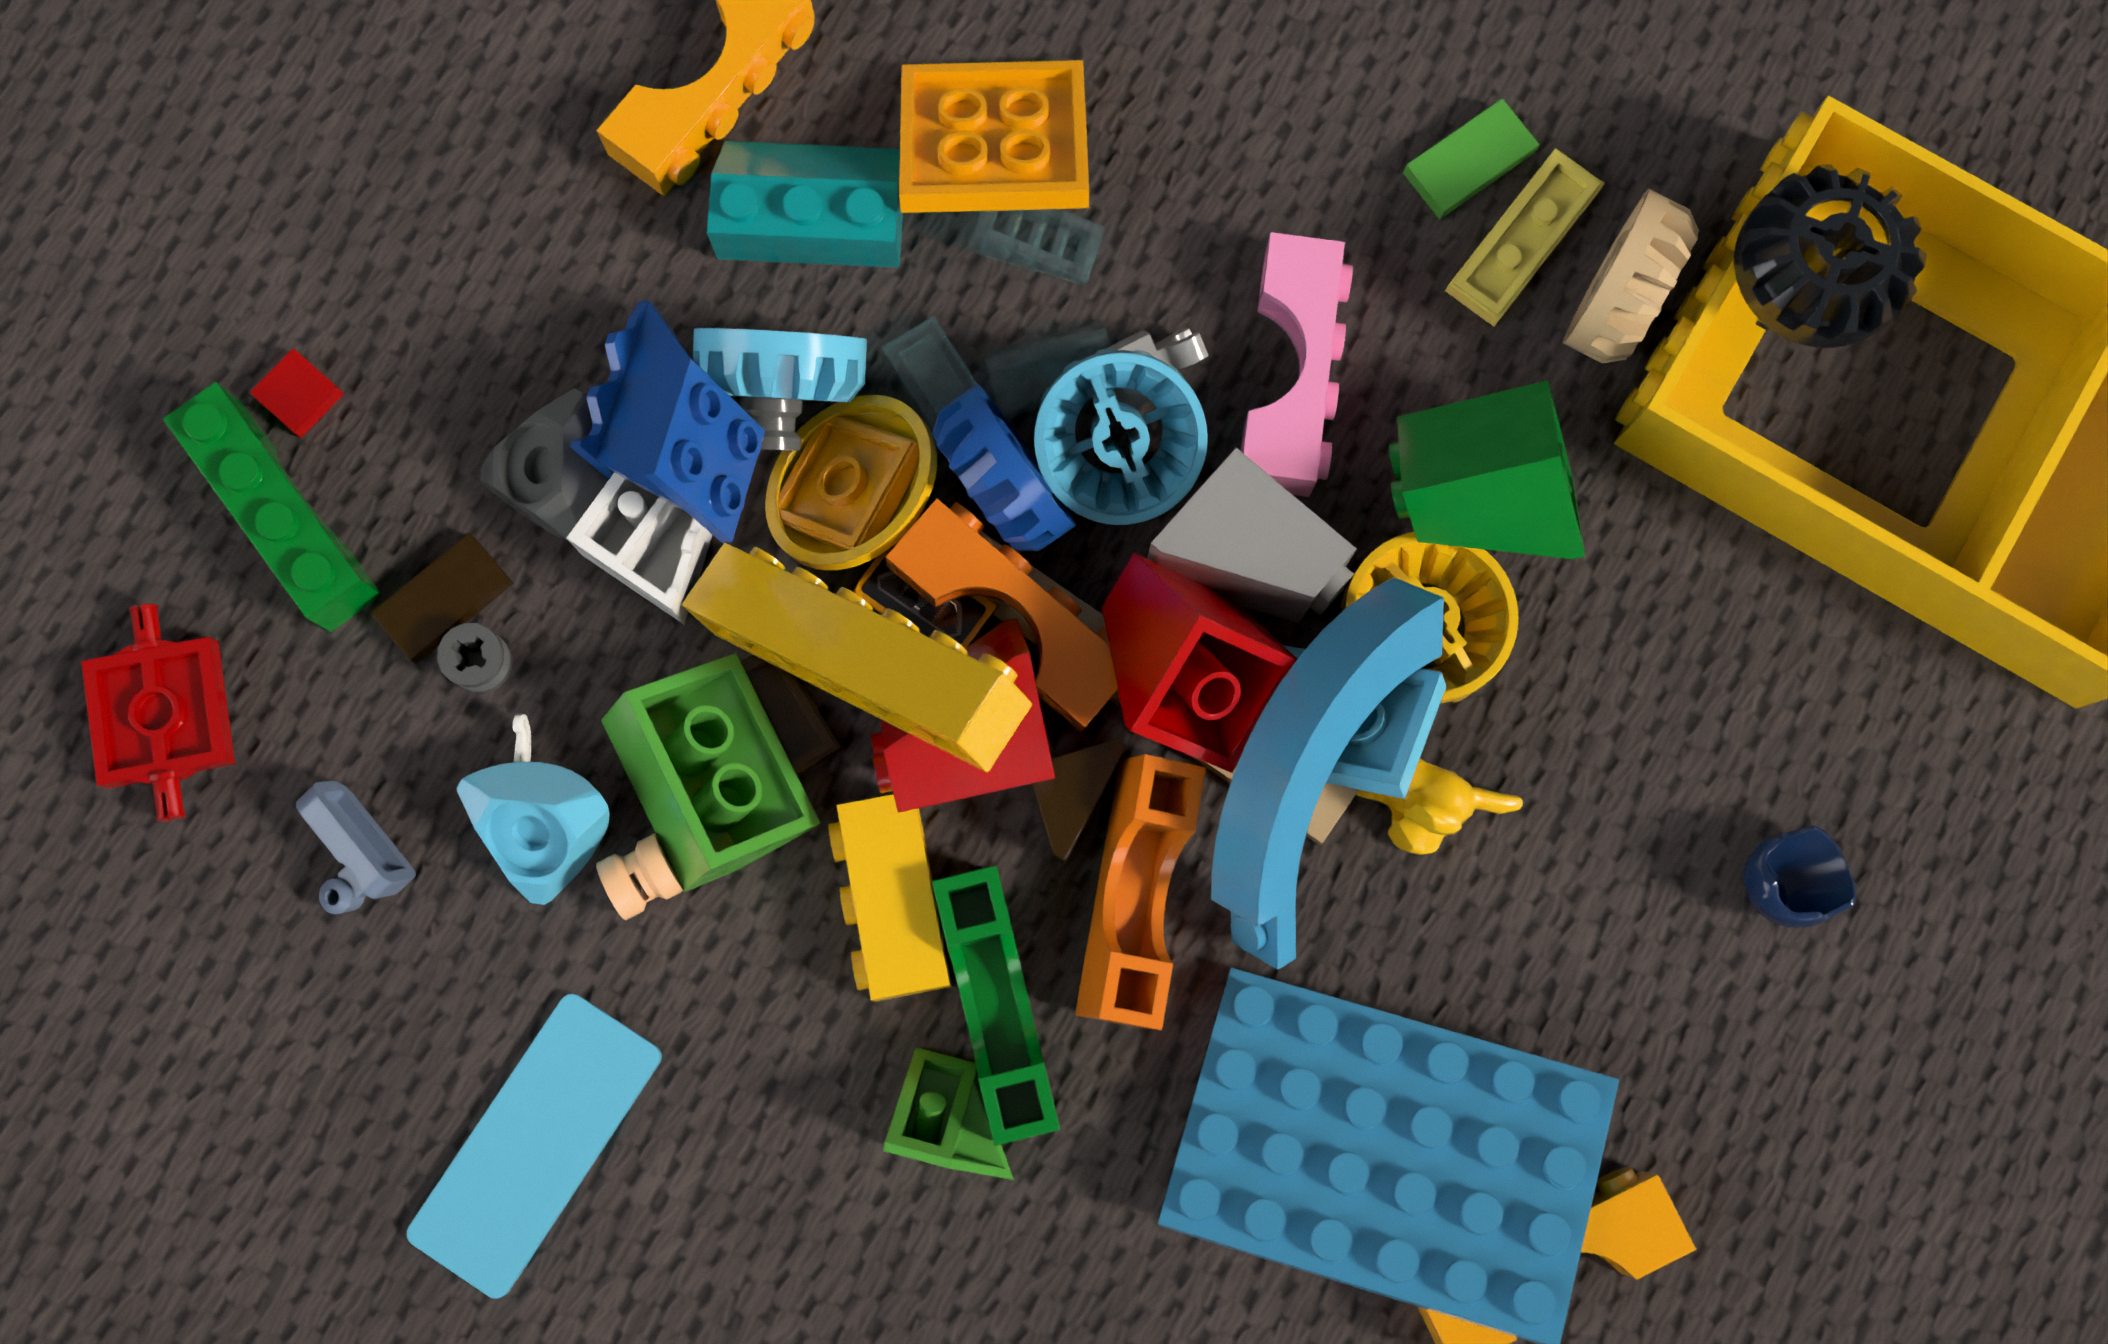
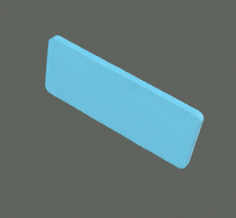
(534, 1146)

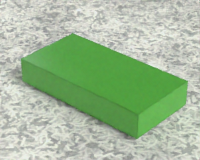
(1471, 158)

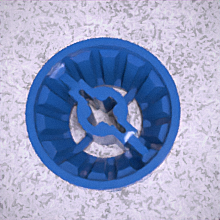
(1000, 472)

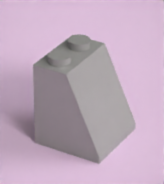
(1255, 544)

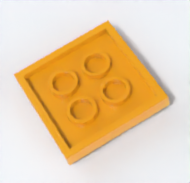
(993, 137)

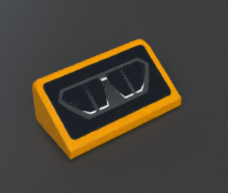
(958, 618)

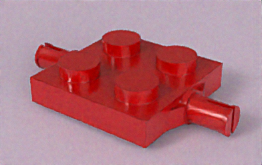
(157, 712)

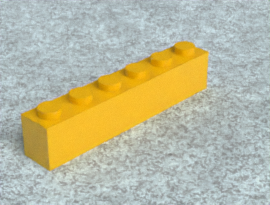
(861, 656)

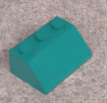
(806, 204)

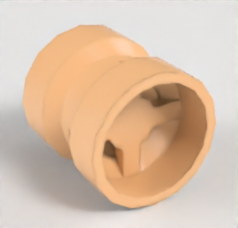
(638, 877)

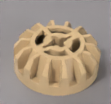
(1633, 279)

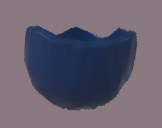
(1799, 878)

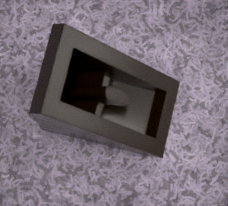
(1074, 793)

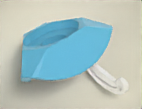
(535, 819)

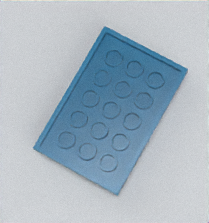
(1392, 1156)

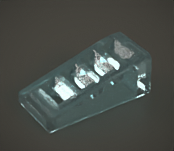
(1028, 255)

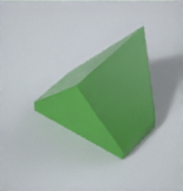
(945, 1117)

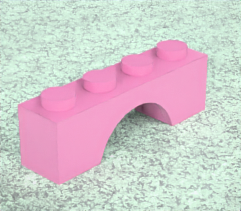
(1301, 294)

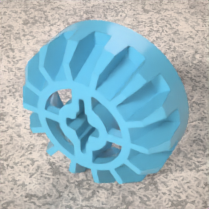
(782, 363)
(1142, 488)

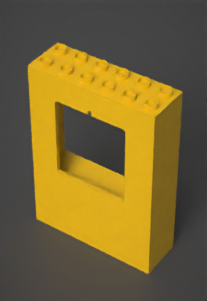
(2024, 526)

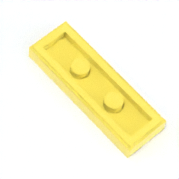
(1524, 237)

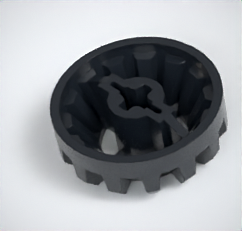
(1796, 264)

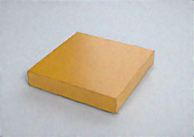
(847, 483)

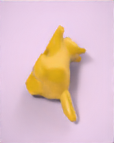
(1437, 807)

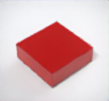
(296, 393)

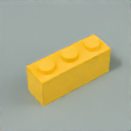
(889, 899)

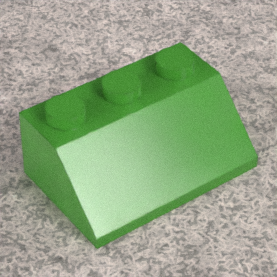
(708, 770)

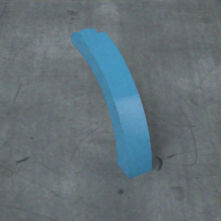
(1296, 747)

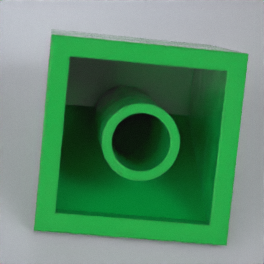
(1489, 475)

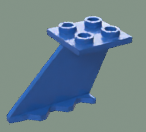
(670, 426)

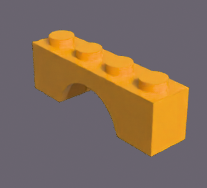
(665, 130)
(1627, 1226)

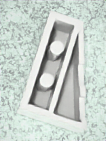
(643, 543)

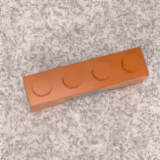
(950, 560)
(1126, 954)

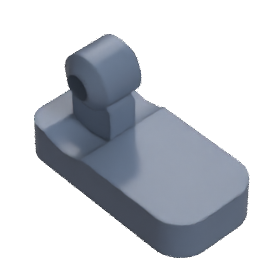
(355, 839)

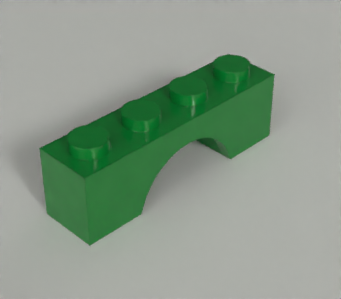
(270, 509)
(996, 1006)

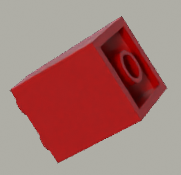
(1189, 663)
(929, 776)

